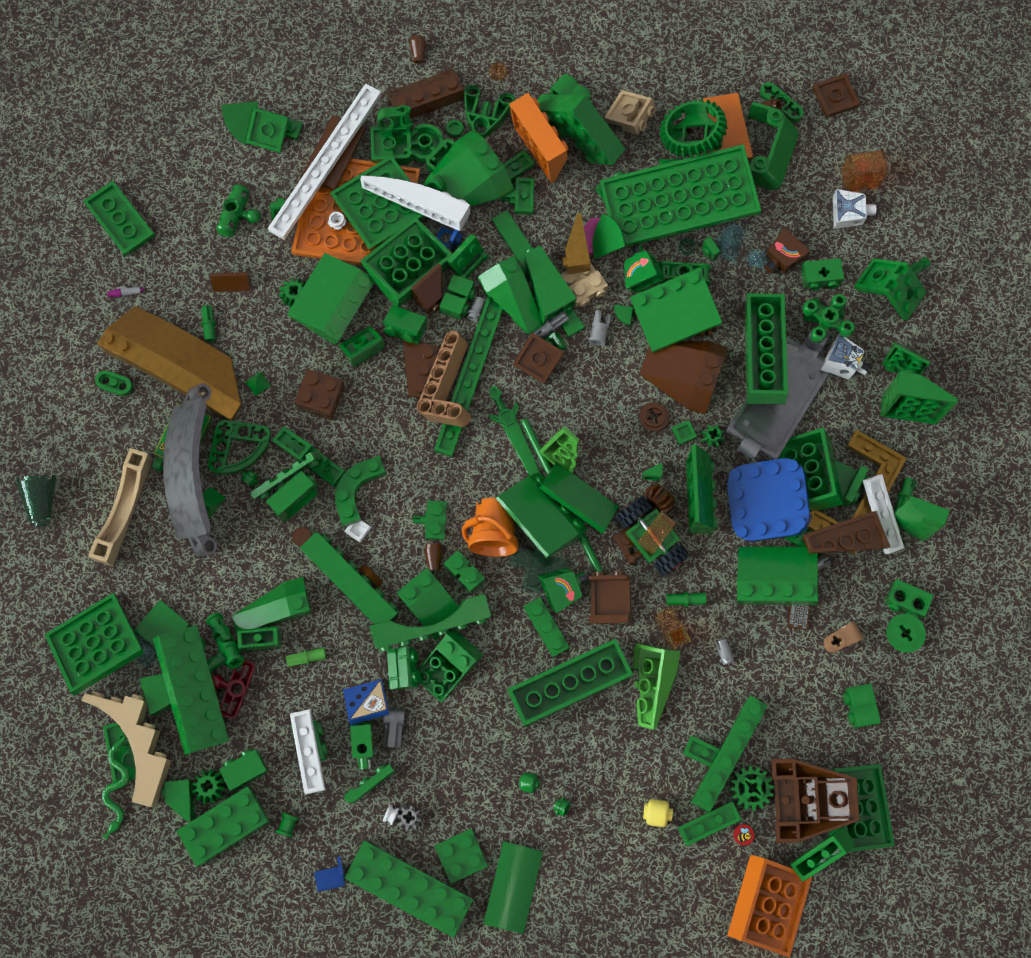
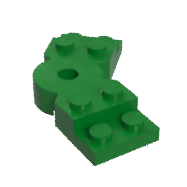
(407, 145)

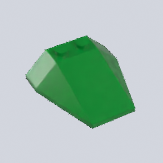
(473, 171)

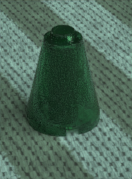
(37, 497)

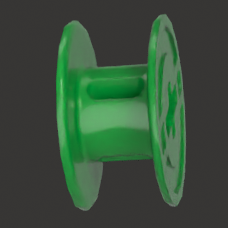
(912, 626)

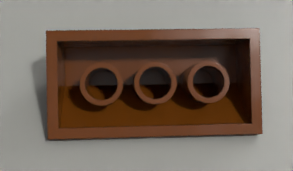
(428, 93)

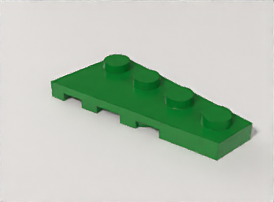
(264, 490)

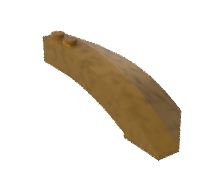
(173, 358)

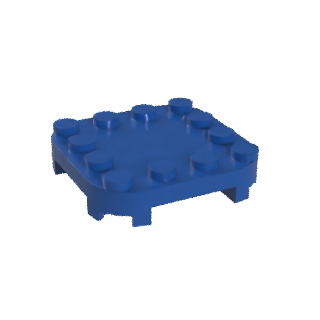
(768, 500)

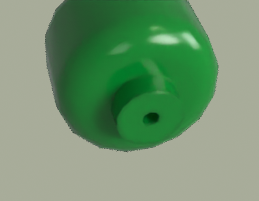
(528, 782)

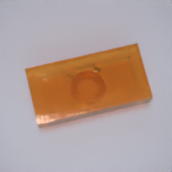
(656, 532)

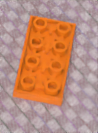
(736, 132)

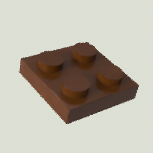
(836, 95)
(538, 358)

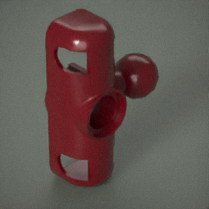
(236, 679)

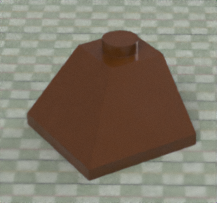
(428, 290)

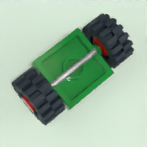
(634, 513)

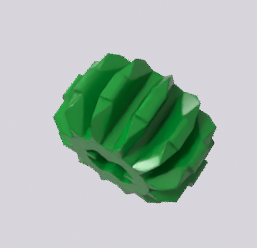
(286, 292)
(205, 779)

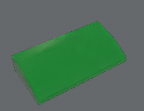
(920, 518)
(513, 887)

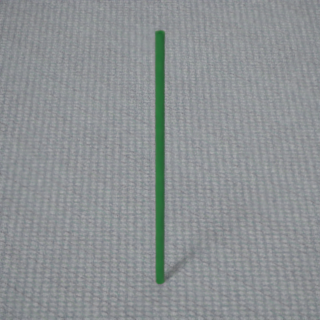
(547, 467)

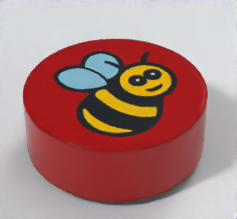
(743, 834)

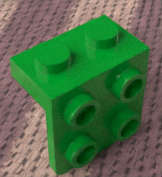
(850, 481)

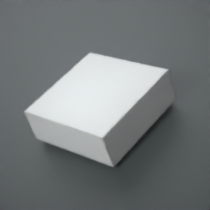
(358, 530)

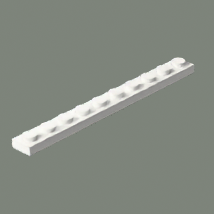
(324, 162)

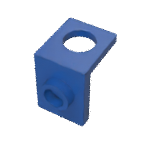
(456, 238)
(330, 878)

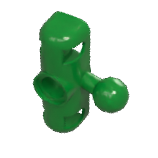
(237, 202)

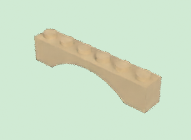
(132, 481)

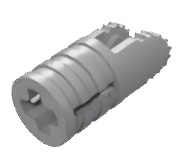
(599, 330)

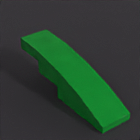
(298, 448)

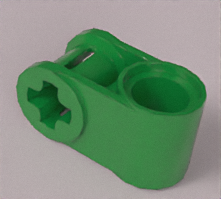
(395, 118)

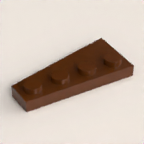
(850, 535)

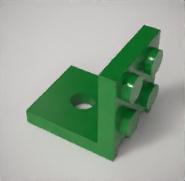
(894, 282)

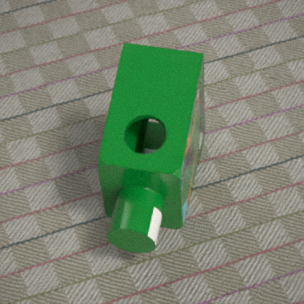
(363, 734)

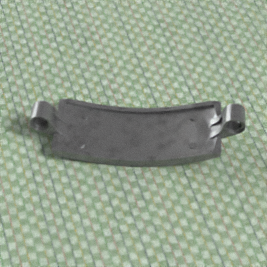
(771, 425)
(182, 471)

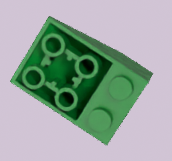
(903, 358)
(448, 665)

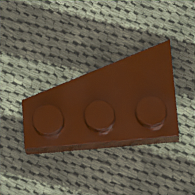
(418, 363)

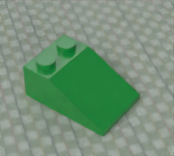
(427, 599)

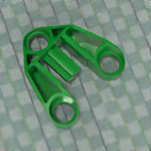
(499, 115)

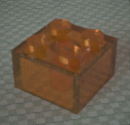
(864, 170)

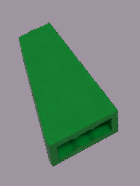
(548, 286)

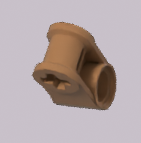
(845, 636)

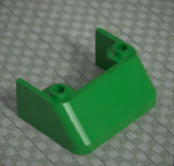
(771, 171)

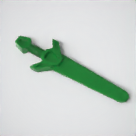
(508, 420)

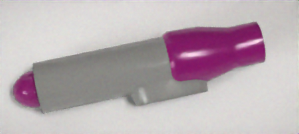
(124, 291)

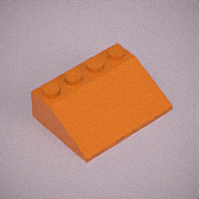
(539, 136)
(767, 906)

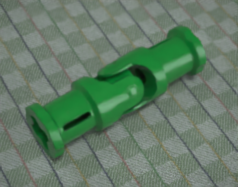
(225, 640)

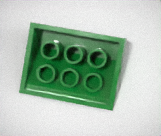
(405, 260)
(331, 298)
(676, 310)
(916, 399)
(816, 457)
(700, 491)
(540, 516)
(777, 576)
(872, 802)

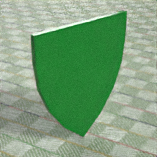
(238, 118)
(607, 237)

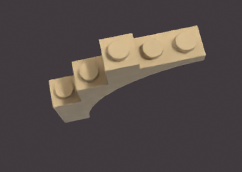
(150, 768)

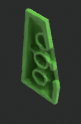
(562, 449)
(656, 674)

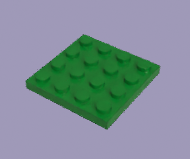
(371, 214)
(94, 644)

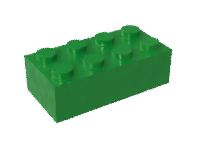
(223, 826)

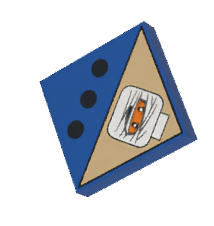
(365, 701)

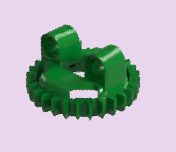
(696, 115)

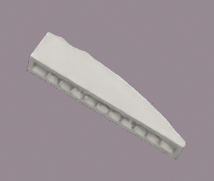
(421, 199)

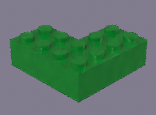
(577, 118)

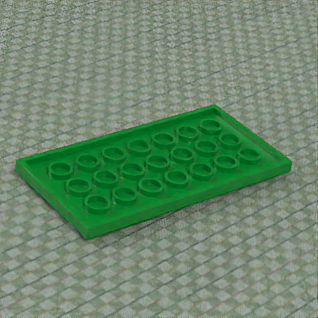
(682, 195)

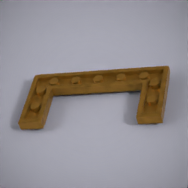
(889, 466)

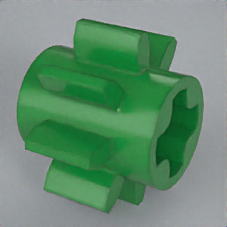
(708, 433)

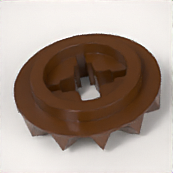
(657, 409)

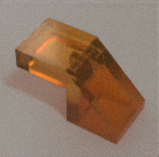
(671, 628)

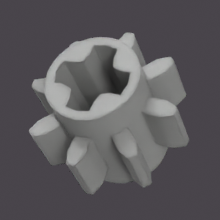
(405, 814)

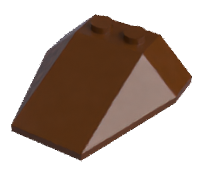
(686, 371)
(811, 800)

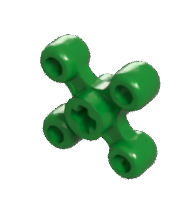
(826, 324)

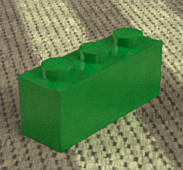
(823, 854)

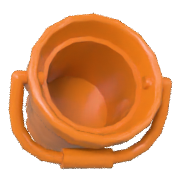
(492, 530)

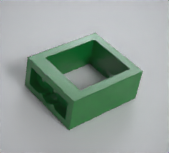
(293, 496)

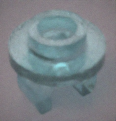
(756, 258)

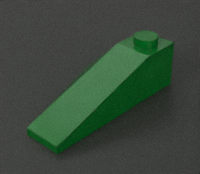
(511, 291)
(277, 606)

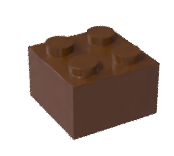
(319, 394)

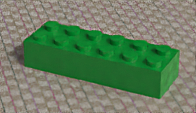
(766, 349)
(570, 683)
(190, 689)
(409, 888)

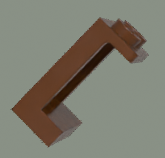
(610, 598)

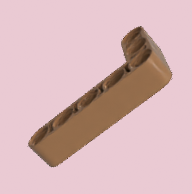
(439, 383)

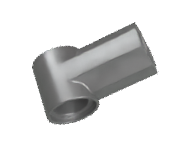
(393, 727)

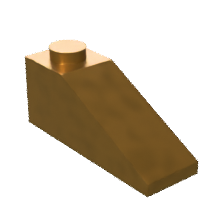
(576, 251)

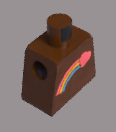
(785, 253)

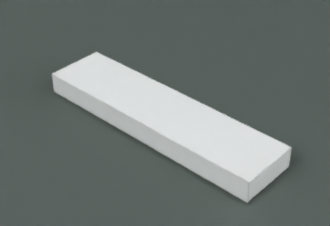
(880, 502)
(307, 752)

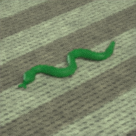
(115, 825)

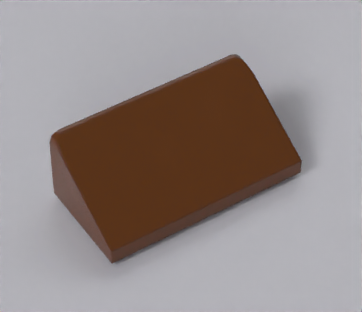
(230, 282)

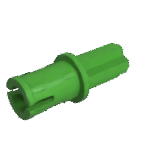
(306, 657)

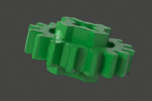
(744, 781)

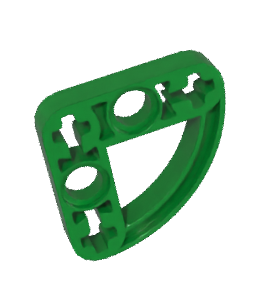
(233, 433)

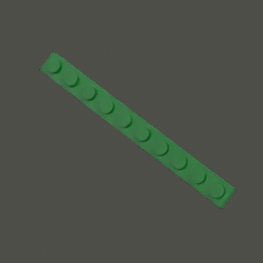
(471, 373)

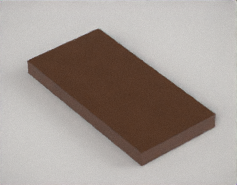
(336, 174)

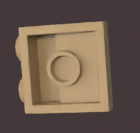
(631, 112)
(585, 285)

